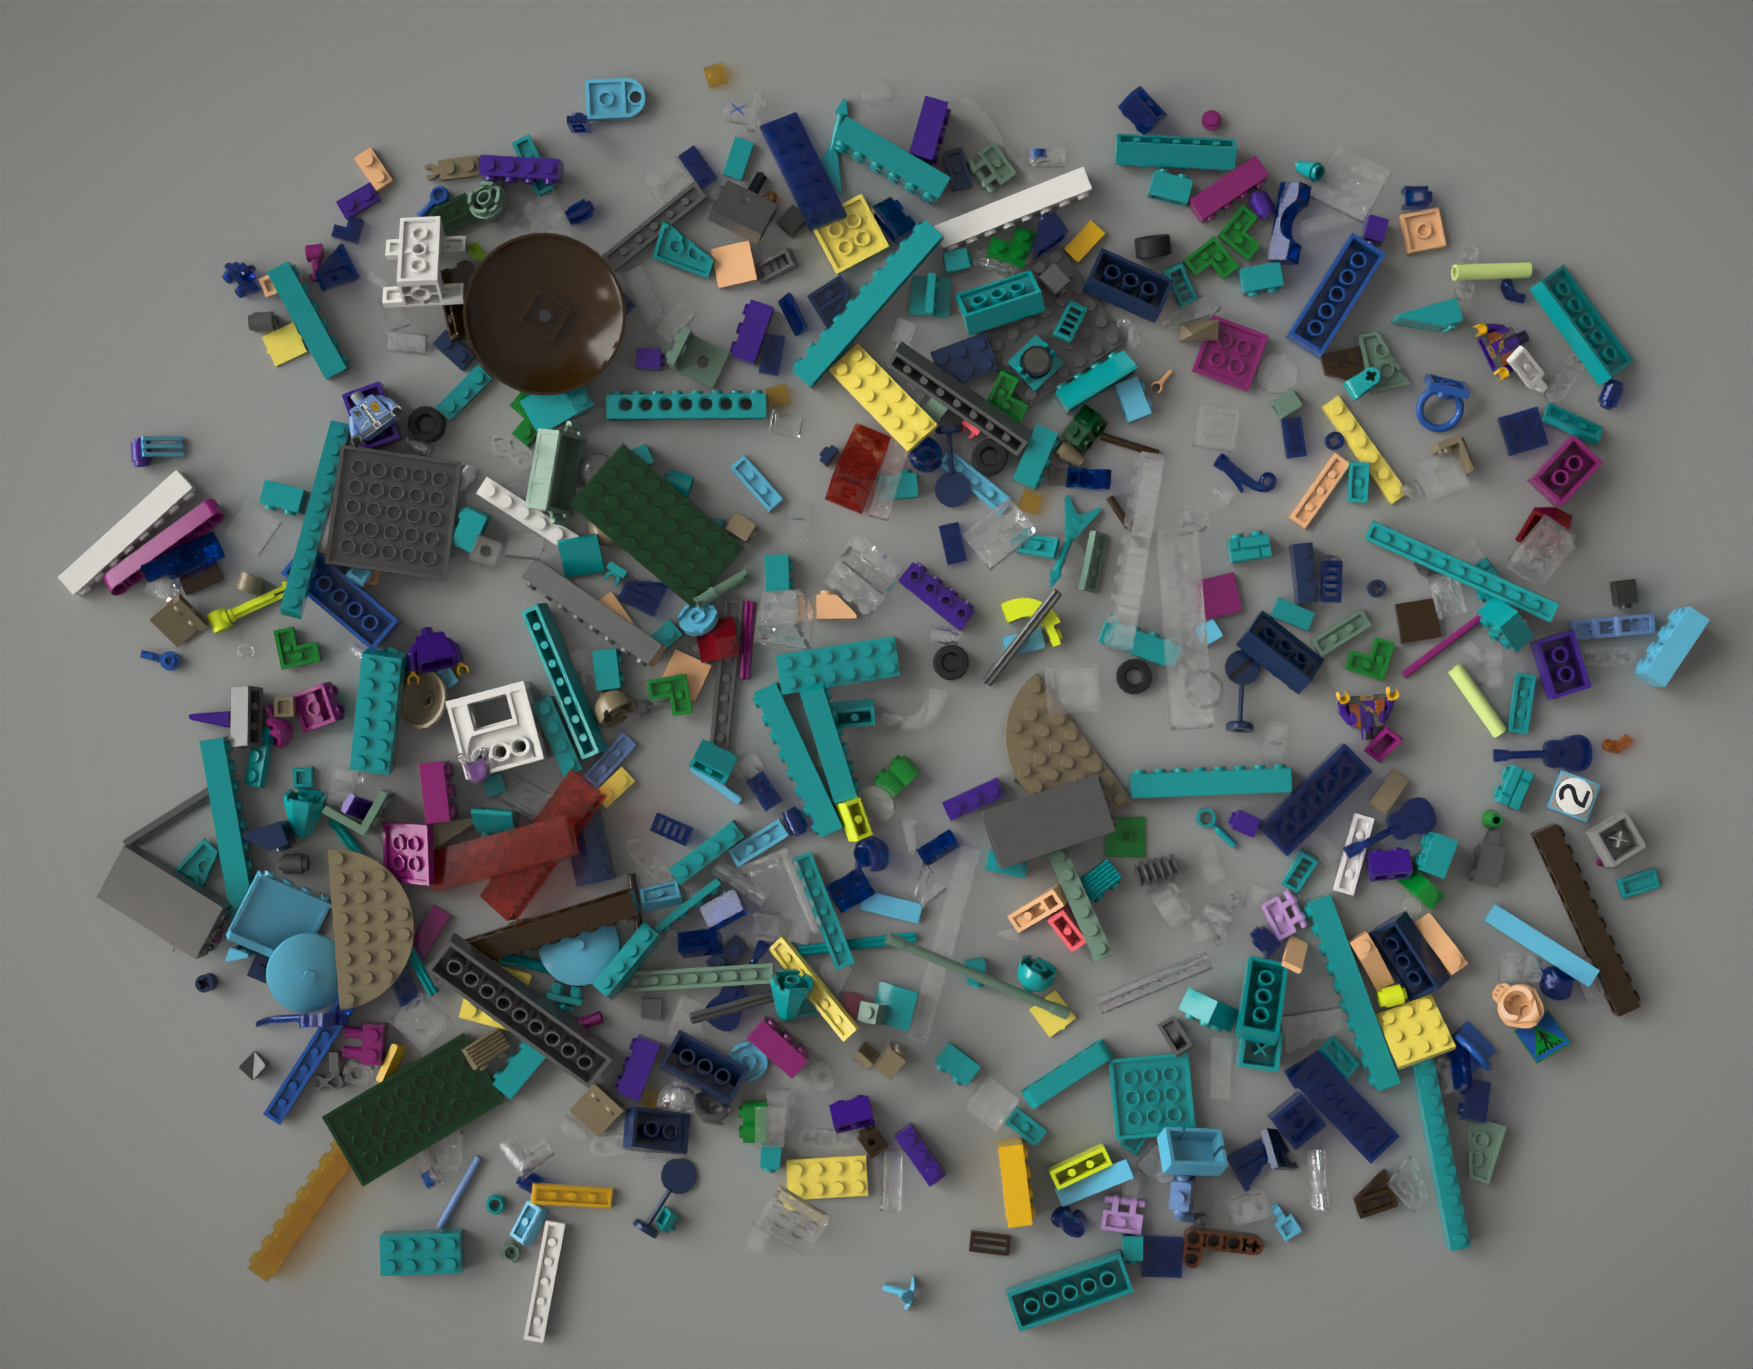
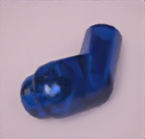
(1509, 292)

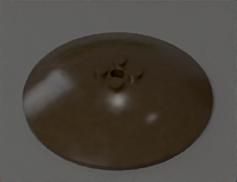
(535, 276)

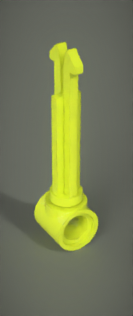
(223, 619)

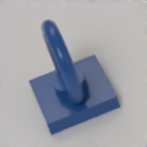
(1446, 389)
(1478, 1046)

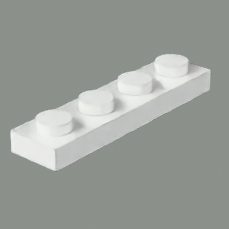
(1350, 867)

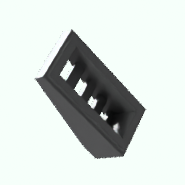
(773, 259)

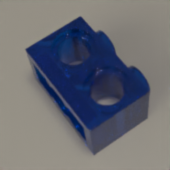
(852, 893)

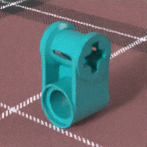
(1360, 385)

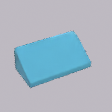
(660, 896)
(239, 952)
(529, 1223)

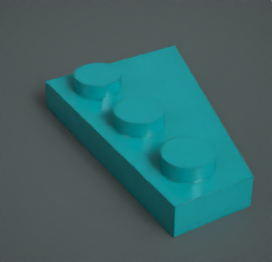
(199, 862)

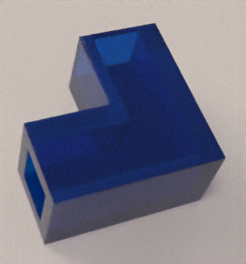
(350, 233)

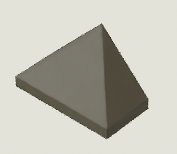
(1200, 331)

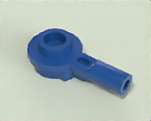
(438, 196)
(169, 660)

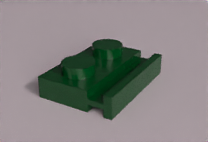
(454, 214)

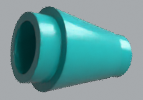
(1312, 170)

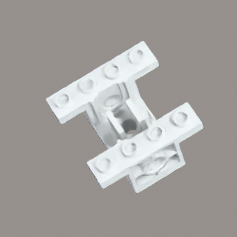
(418, 272)

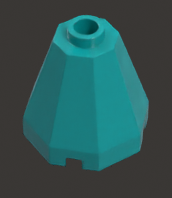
(304, 810)
(790, 992)

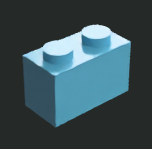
(1132, 399)

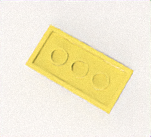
(828, 1176)

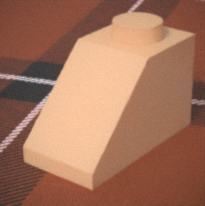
(833, 607)

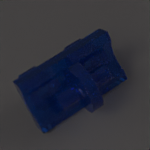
(243, 276)
(764, 791)

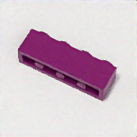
(1228, 189)

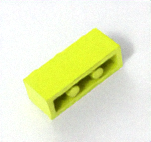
(1080, 1166)

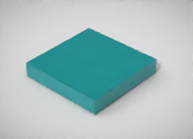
(581, 555)

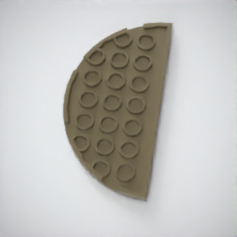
(1050, 748)
(370, 926)

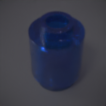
(580, 212)
(1611, 394)
(794, 821)
(527, 1183)

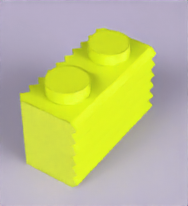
(854, 819)

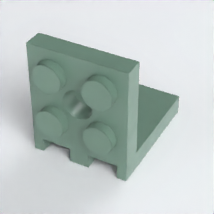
(687, 352)
(373, 818)

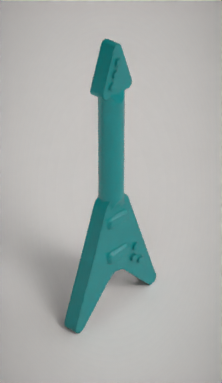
(830, 158)
(1073, 527)

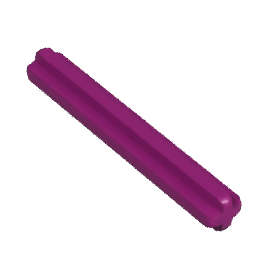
(747, 640)

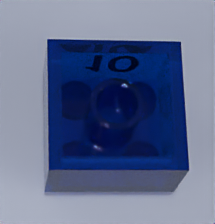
(1296, 1120)

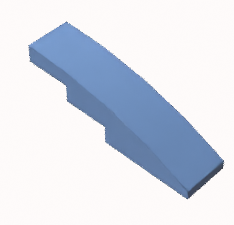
(1613, 626)

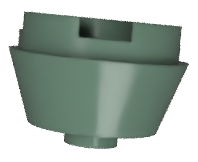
(488, 201)

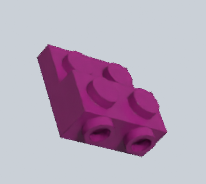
(318, 706)

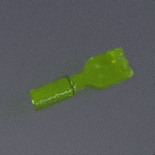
(476, 251)

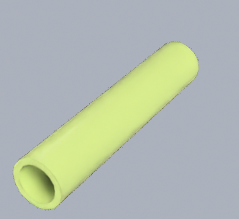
(1491, 271)
(1477, 700)

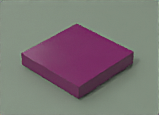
(1221, 596)

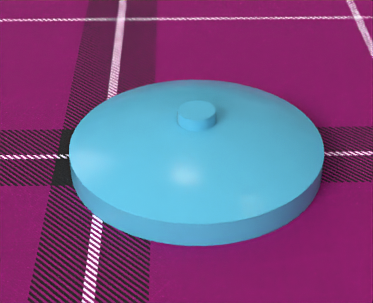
(581, 958)
(303, 973)

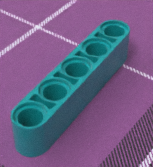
(1067, 1073)

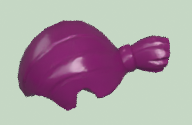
(282, 729)

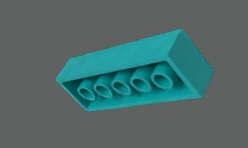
(890, 161)
(838, 664)
(378, 711)
(1069, 1290)

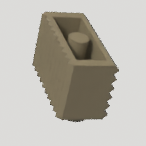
(485, 1049)

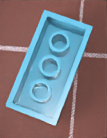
(1671, 646)

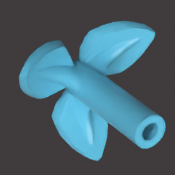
(906, 1296)

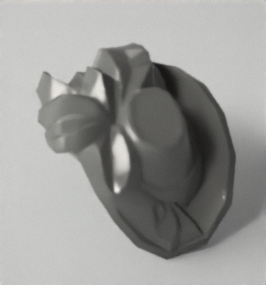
(710, 1110)

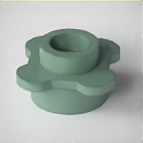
(506, 1254)

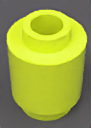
(1391, 996)

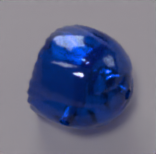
(925, 450)
(871, 853)
(1556, 984)

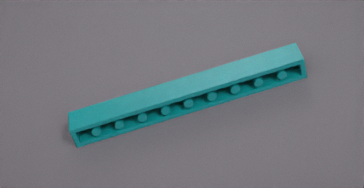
(868, 304)
(314, 522)
(228, 819)
(1352, 992)
(1440, 1155)

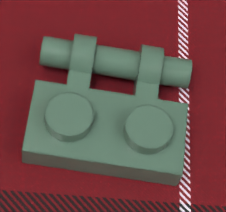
(995, 163)

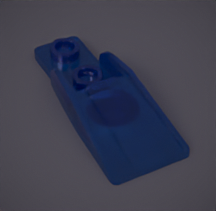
(185, 559)

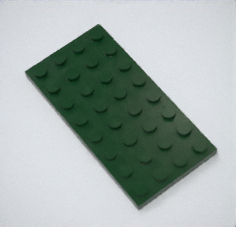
(656, 524)
(411, 1110)

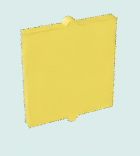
(284, 344)
(1048, 1021)

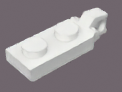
(1527, 369)

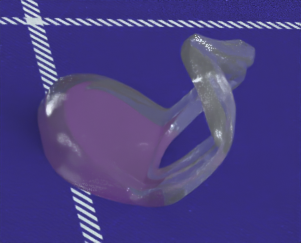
(476, 771)

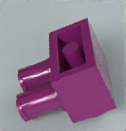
(373, 1043)

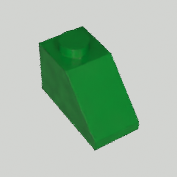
(1422, 889)

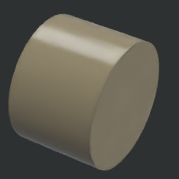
(250, 583)

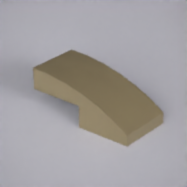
(1388, 791)

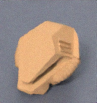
(1518, 1005)

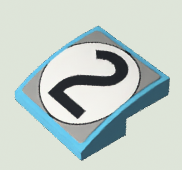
(1574, 796)

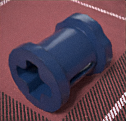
(200, 984)

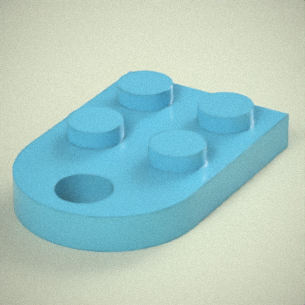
(611, 99)

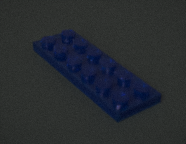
(803, 172)
(1343, 1106)

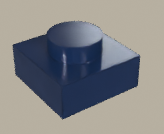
(827, 454)

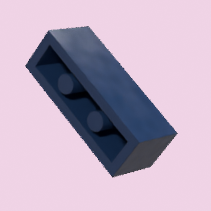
(1303, 573)

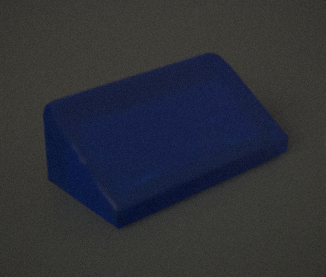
(793, 314)

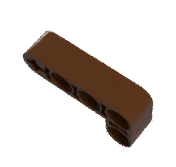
(1221, 1245)

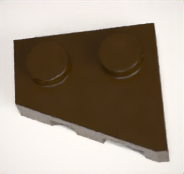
(1343, 363)
(1375, 1196)

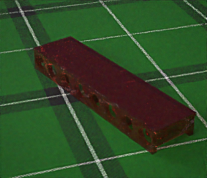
(572, 798)
(504, 853)

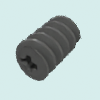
(1156, 870)

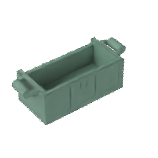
(555, 471)

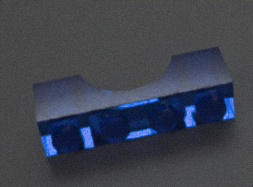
(1291, 200)

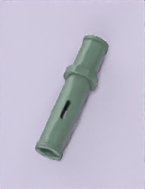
(722, 588)

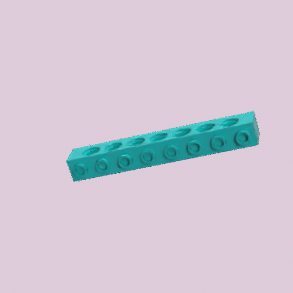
(615, 401)

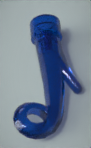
(1239, 476)

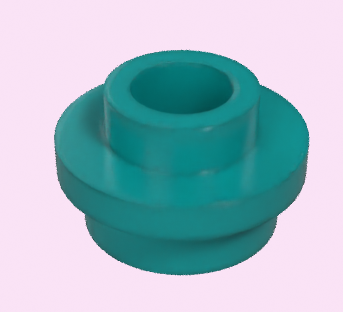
(495, 1210)

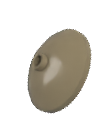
(425, 702)

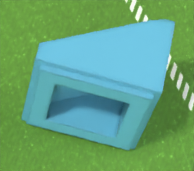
(1213, 631)

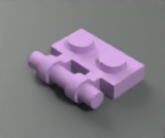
(1278, 917)
(1122, 1221)

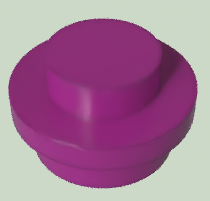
(1211, 120)

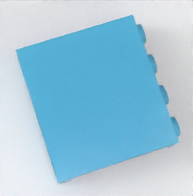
(276, 912)

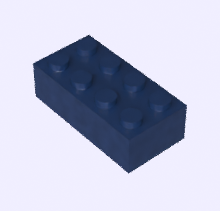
(1128, 285)

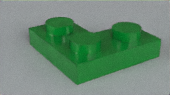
(1235, 233)
(1013, 252)
(1211, 254)
(1002, 396)
(525, 431)
(291, 653)
(1375, 663)
(674, 687)

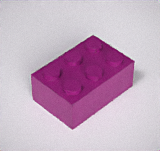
(1564, 471)
(438, 791)
(779, 1046)

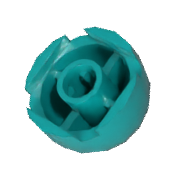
(1036, 975)

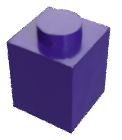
(1375, 230)
(649, 359)
(1244, 823)

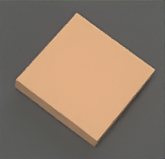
(1422, 231)
(734, 264)
(695, 670)

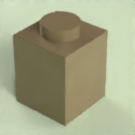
(742, 527)

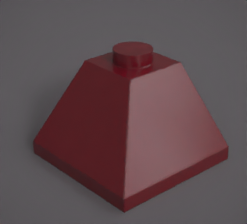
(1535, 516)
(719, 642)

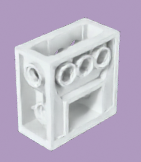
(508, 733)

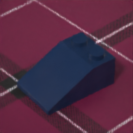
(656, 1131)

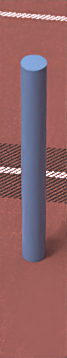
(459, 1192)

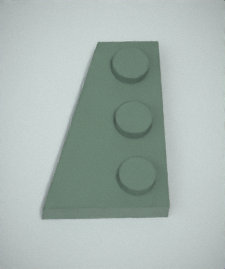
(1377, 355)
(1483, 1149)

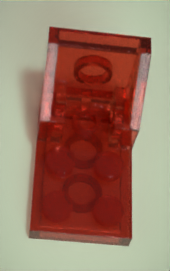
(857, 468)

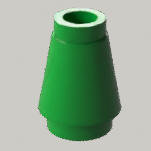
(1487, 819)

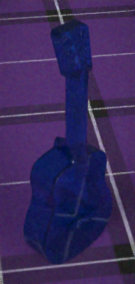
(1570, 753)
(1413, 817)
(731, 993)
(308, 1019)

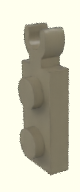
(455, 168)

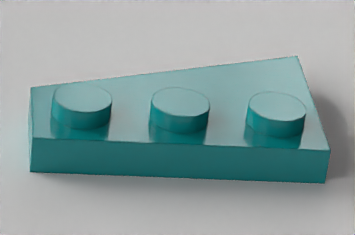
(682, 252)

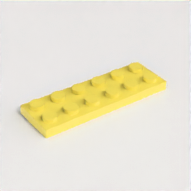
(883, 398)

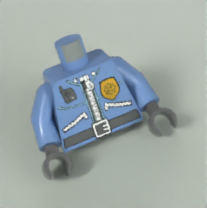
(371, 416)
(1182, 1199)

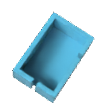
(1192, 1151)

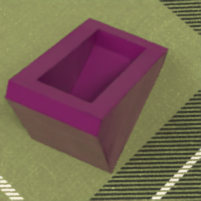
(1383, 743)

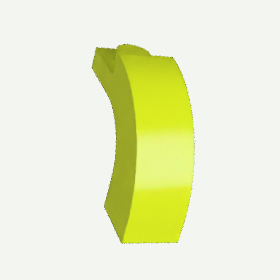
(1026, 607)

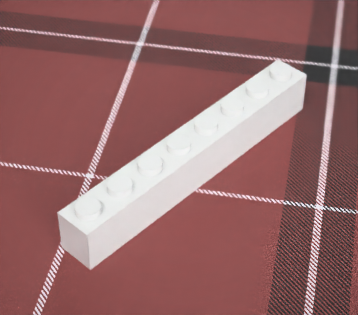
(1014, 208)
(128, 533)

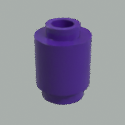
(1261, 204)
(136, 454)

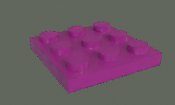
(1233, 357)
(409, 851)

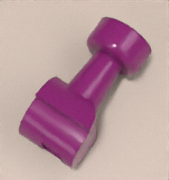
(314, 254)

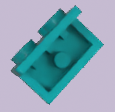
(930, 296)

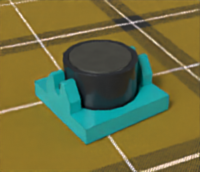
(1035, 362)

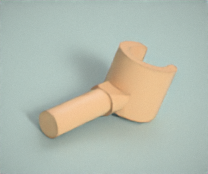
(1162, 380)

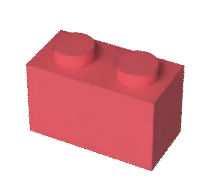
(1067, 928)

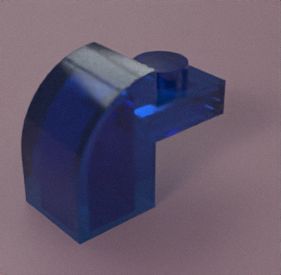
(1088, 479)

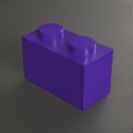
(1389, 864)
(851, 1114)

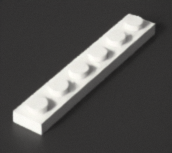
(516, 508)
(544, 1281)

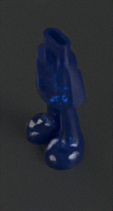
(1072, 1225)

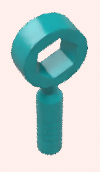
(1218, 830)

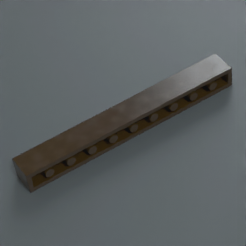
(1585, 918)
(557, 925)

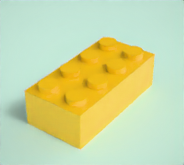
(1014, 1181)

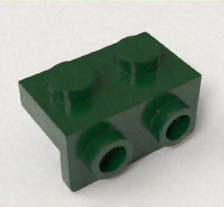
(1084, 429)

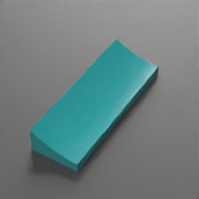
(1581, 325)

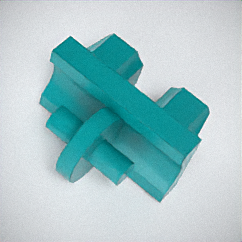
(556, 993)

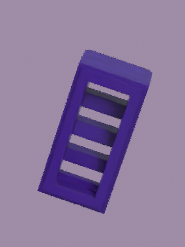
(215, 718)

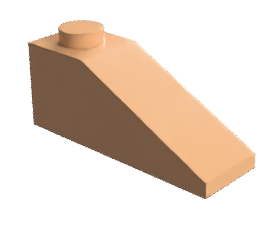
(1038, 908)
(1441, 944)
(1370, 960)

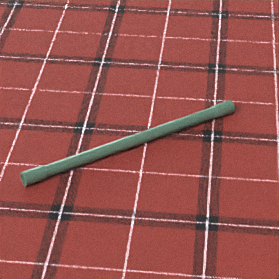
(902, 944)

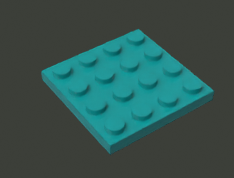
(1150, 1094)

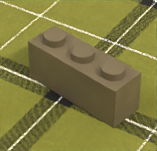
(891, 1060)

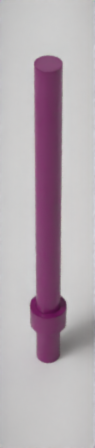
(1441, 646)

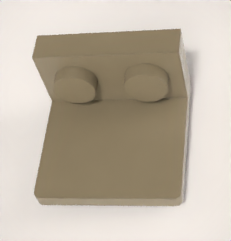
(1458, 447)
(179, 620)
(597, 1108)

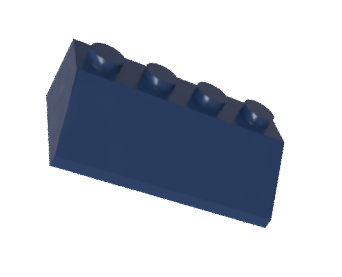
(1280, 652)
(595, 860)
(1409, 956)
(704, 1068)

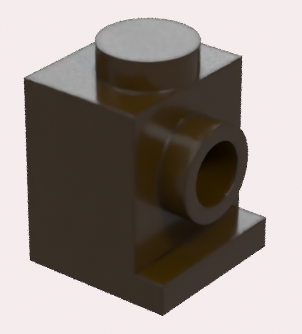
(880, 1144)

